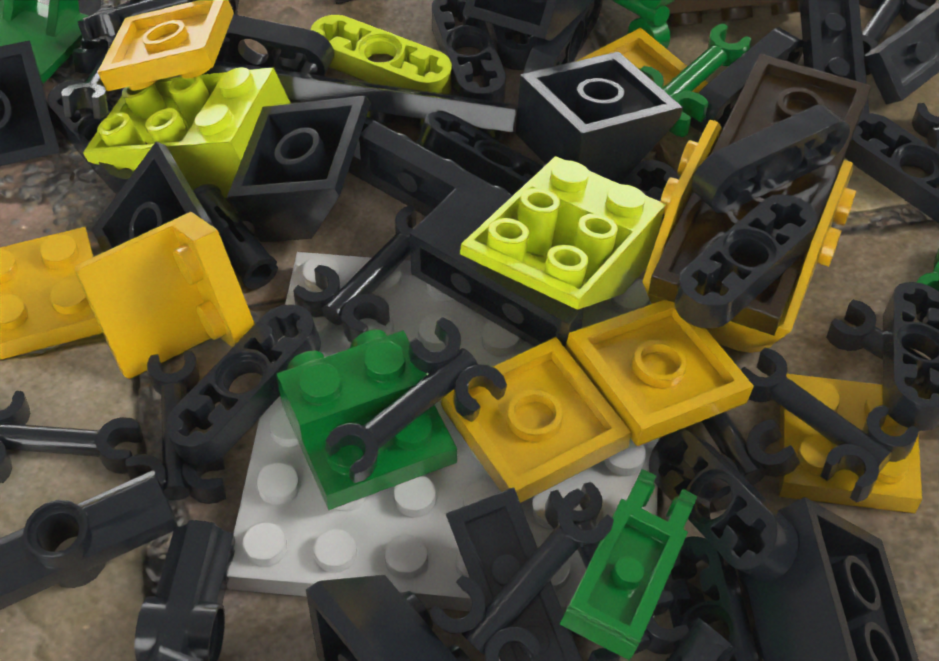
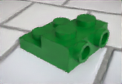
(353, 389)

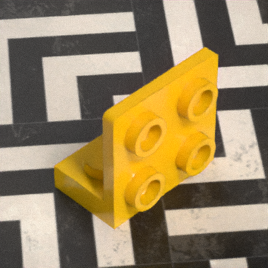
(165, 293)

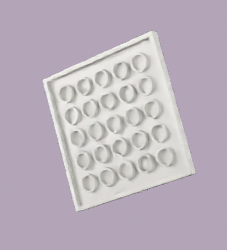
(293, 540)

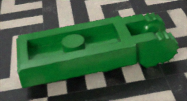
(629, 570)

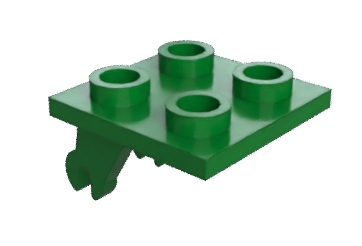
(49, 28)

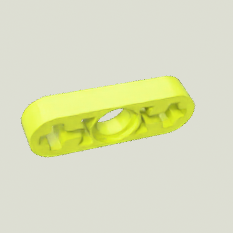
(412, 65)

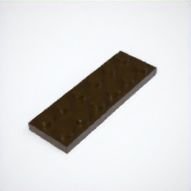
(770, 95)

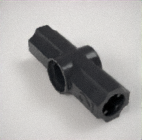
(103, 528)
(190, 595)

